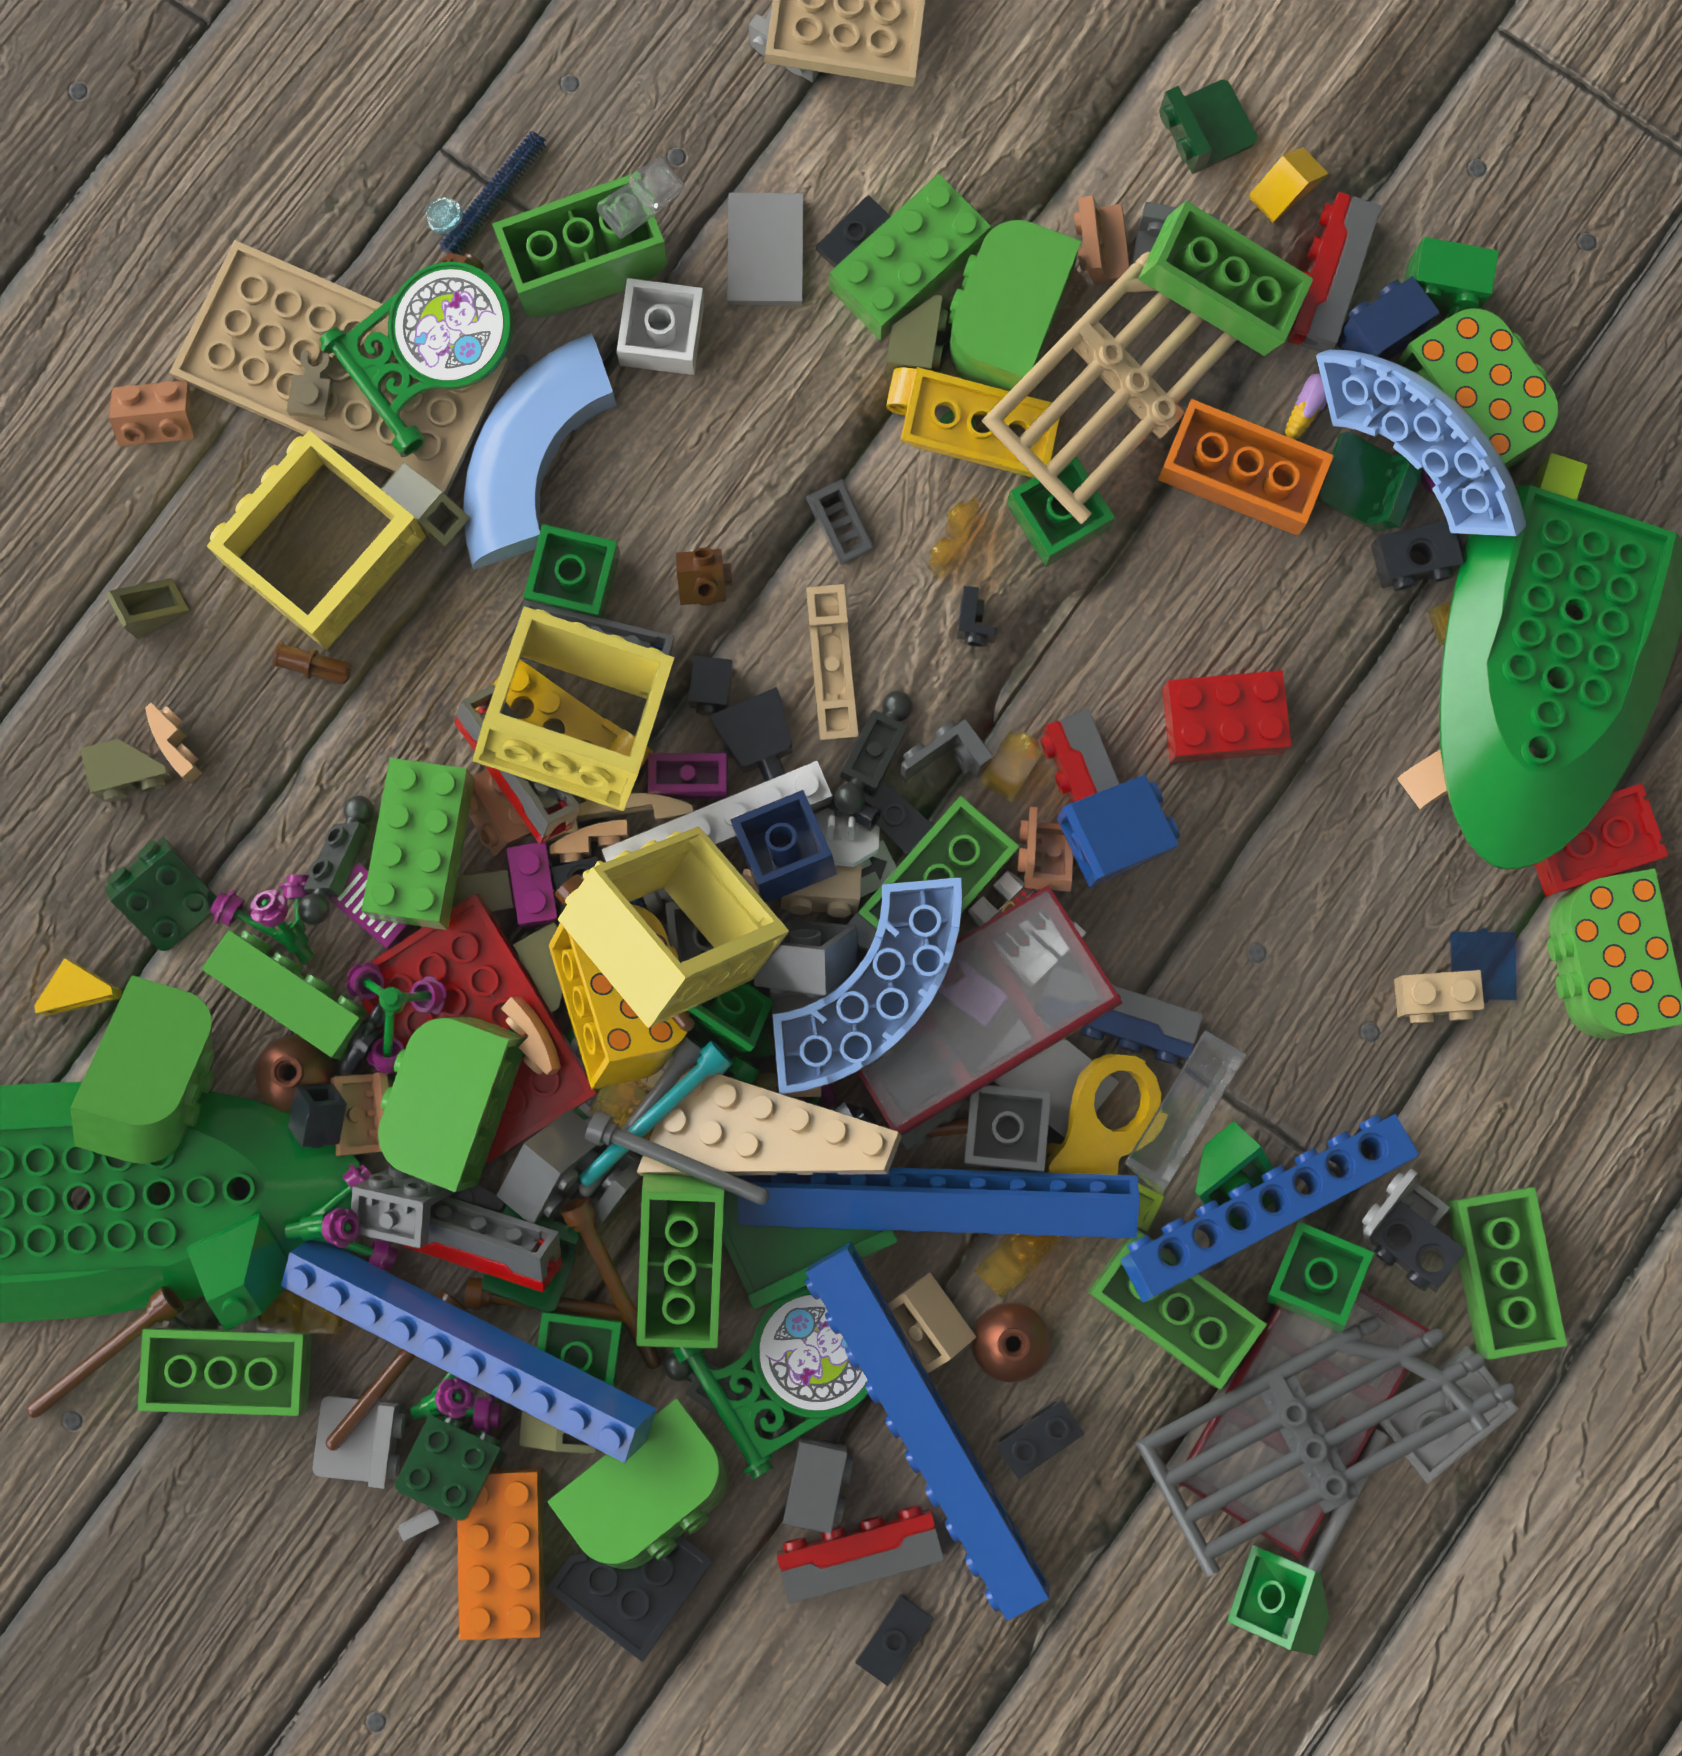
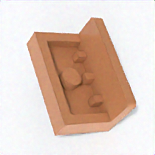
(1104, 240)
(151, 413)
(495, 816)
(1046, 856)
(362, 1112)

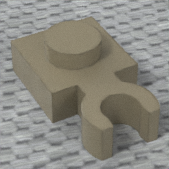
(311, 393)

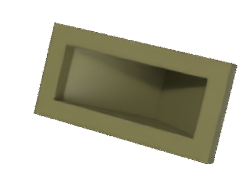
(147, 606)

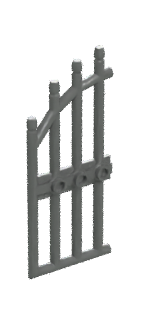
(1304, 1434)

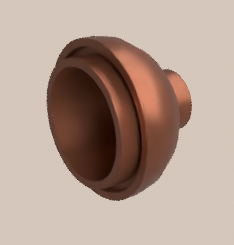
(310, 1063)
(994, 1329)

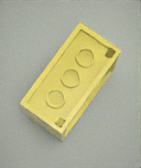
(361, 580)
(558, 758)
(710, 895)

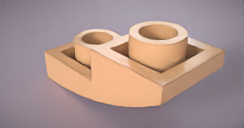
(168, 735)
(1425, 780)
(579, 844)
(538, 1046)

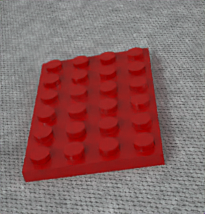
(479, 979)

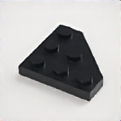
(635, 1602)

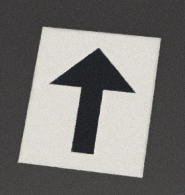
(876, 870)

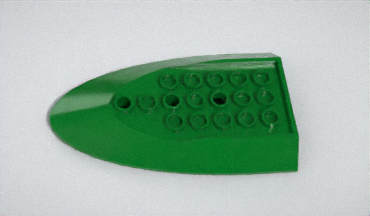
(1514, 633)
(126, 1242)

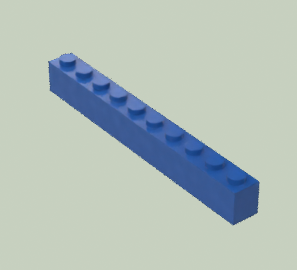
(950, 1202)
(470, 1348)
(928, 1432)

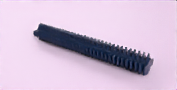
(493, 192)

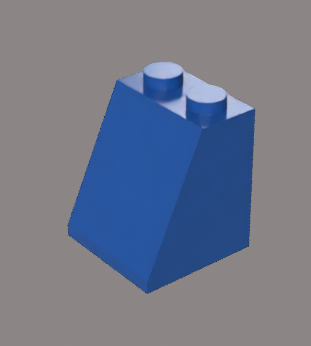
(1118, 829)

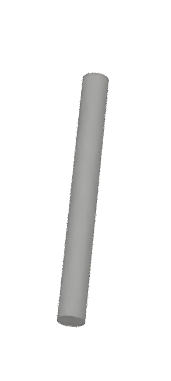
(1340, 1515)

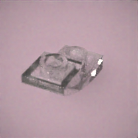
(641, 198)

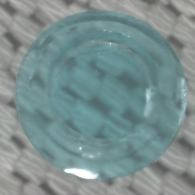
(443, 215)

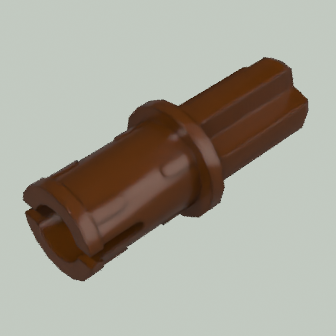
(311, 663)

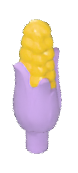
(1307, 407)

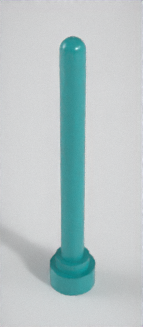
(712, 1061)

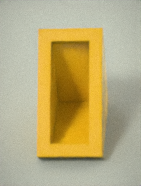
(1287, 183)
(73, 989)

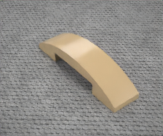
(831, 662)
(664, 809)

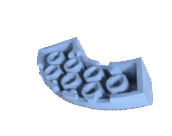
(1429, 433)
(521, 443)
(883, 993)

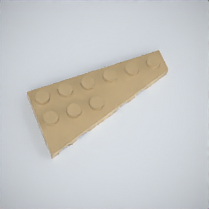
(767, 1133)

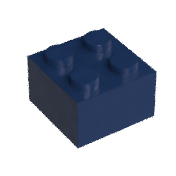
(1390, 321)
(784, 846)

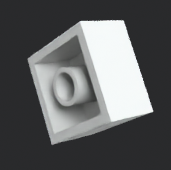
(660, 326)

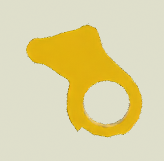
(1090, 1145)

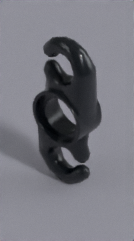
(362, 1041)

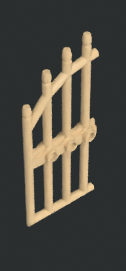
(1122, 373)

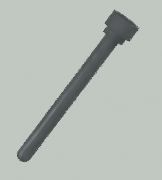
(685, 1058)
(605, 1130)

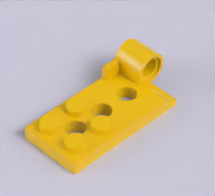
(918, 393)
(555, 704)

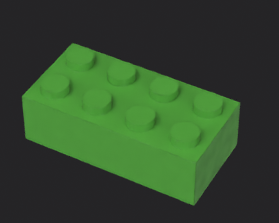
(909, 256)
(1225, 278)
(418, 844)
(955, 847)
(284, 994)
(1507, 1273)
(1187, 1321)
(224, 1371)

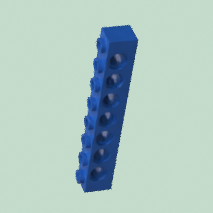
(1390, 1150)

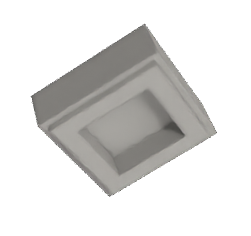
(420, 1523)

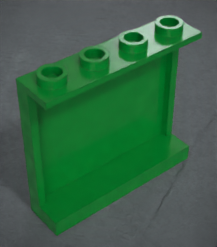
(776, 1258)

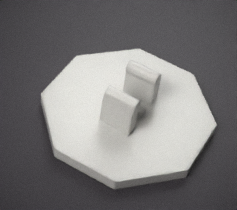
(846, 839)

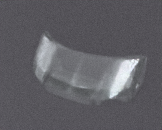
(1184, 1111)

